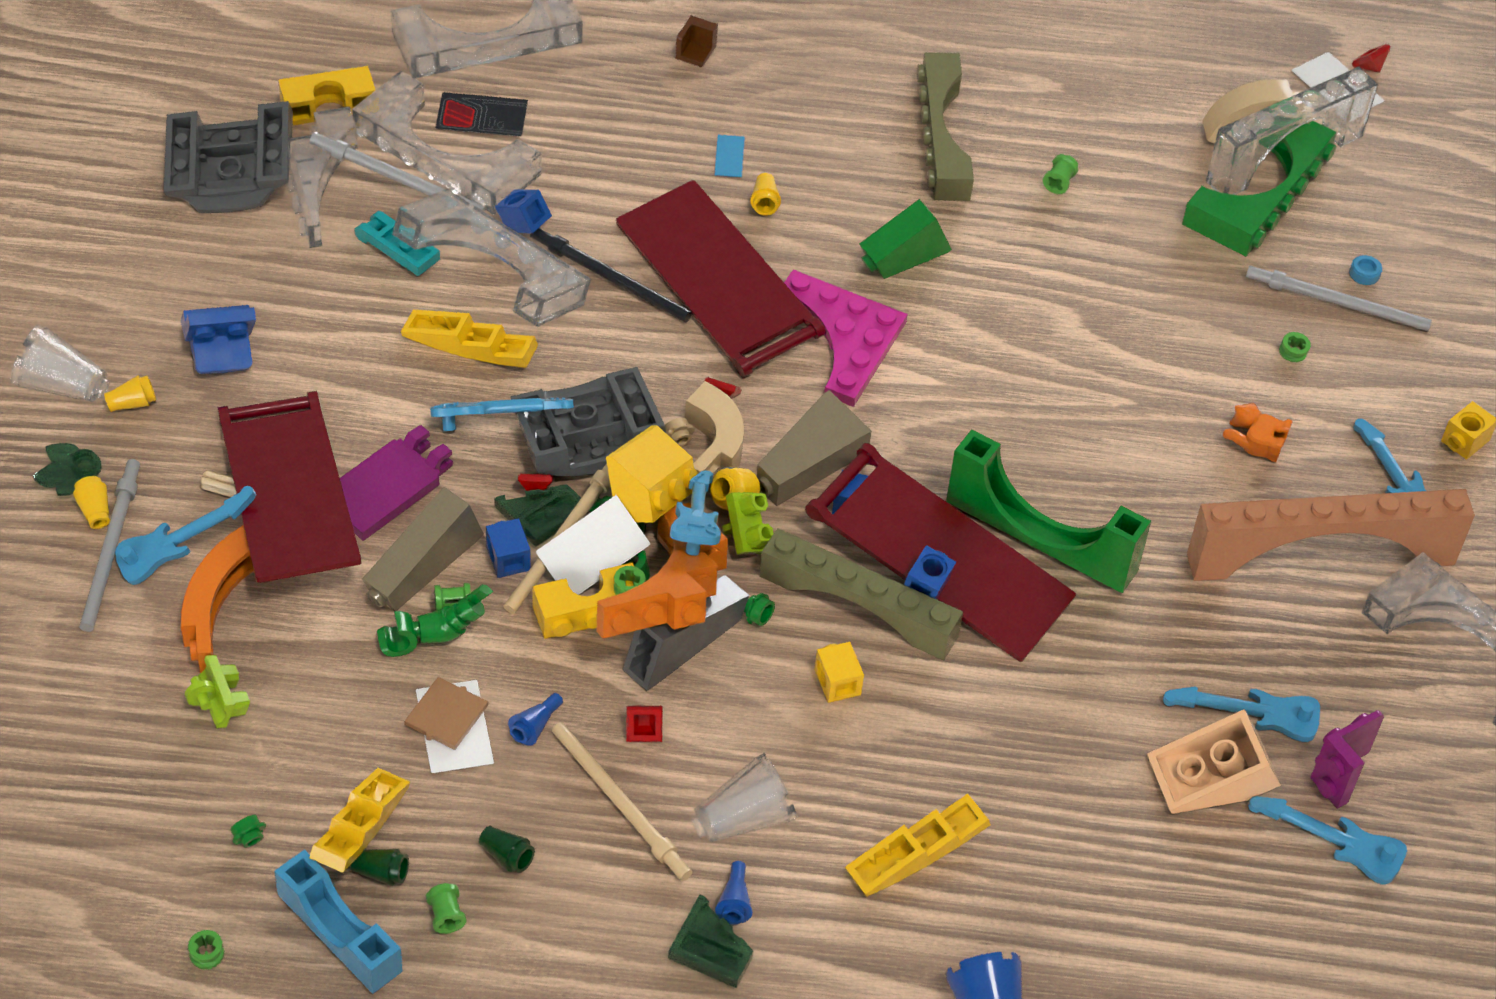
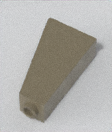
(812, 449)
(423, 550)

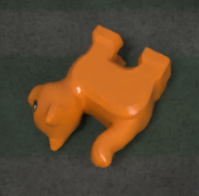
(1265, 432)

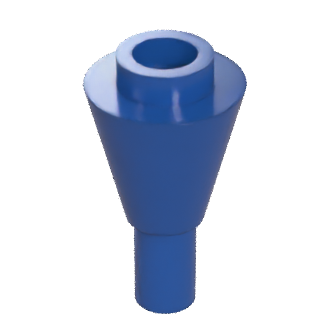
(529, 724)
(735, 901)

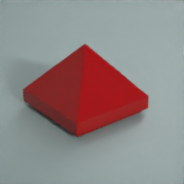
(1372, 59)
(729, 389)
(535, 481)
(644, 723)

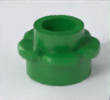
(759, 609)
(248, 831)

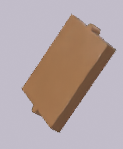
(446, 713)

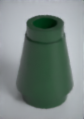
(507, 848)
(382, 865)

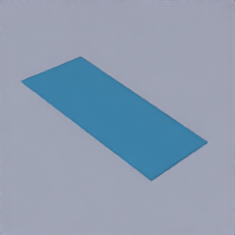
(729, 155)

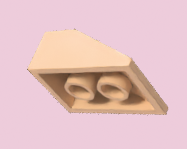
(1214, 766)

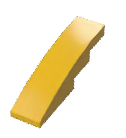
(462, 337)
(359, 820)
(918, 846)

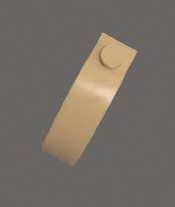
(1243, 102)
(722, 422)

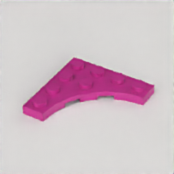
(855, 329)

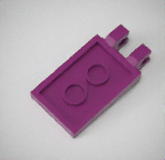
(393, 480)

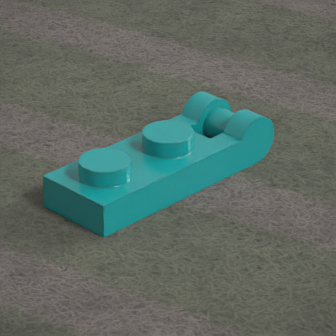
(379, 234)

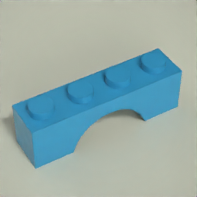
(361, 947)

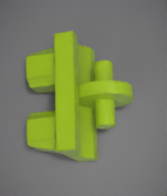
(746, 522)
(212, 692)

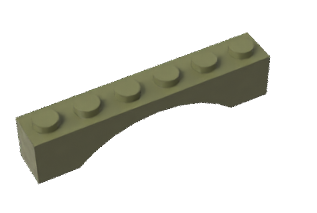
(950, 166)
(917, 617)

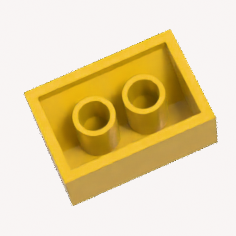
(650, 474)

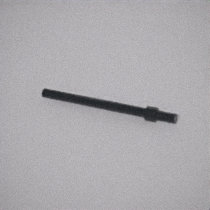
(561, 247)

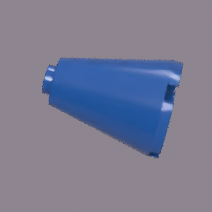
(987, 977)

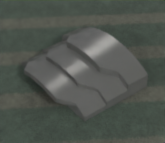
(229, 162)
(602, 420)

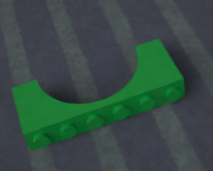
(1244, 219)
(984, 491)

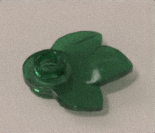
(67, 467)

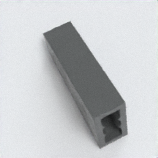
(661, 650)

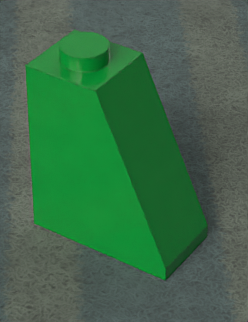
(905, 242)

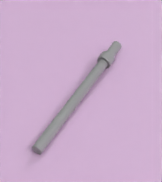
(342, 150)
(1279, 280)
(125, 492)

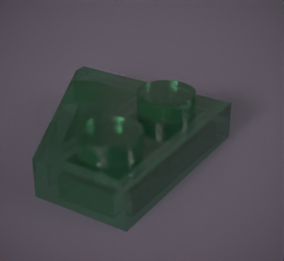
(540, 510)
(711, 945)

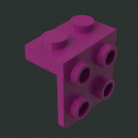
(1340, 757)

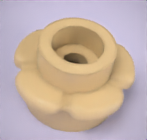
(680, 431)

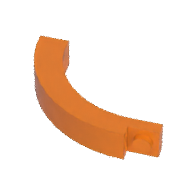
(207, 590)

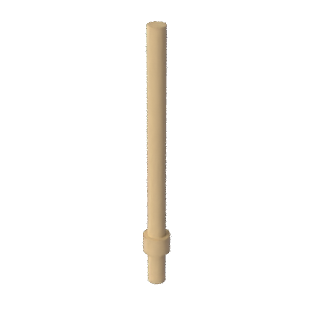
(598, 484)
(662, 847)

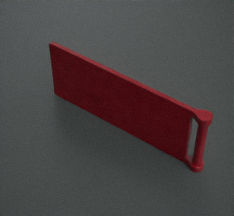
(718, 276)
(299, 508)
(991, 582)

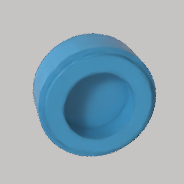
(1365, 270)

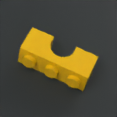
(308, 92)
(563, 611)

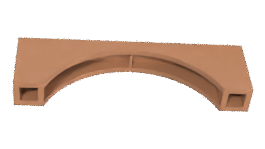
(1237, 532)

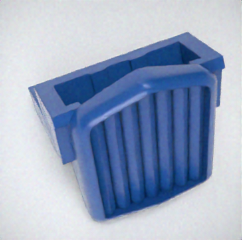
(219, 338)

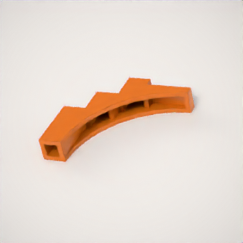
(670, 596)

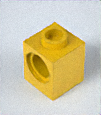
(1469, 430)
(839, 672)

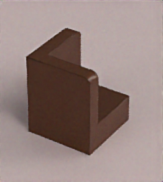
(696, 41)

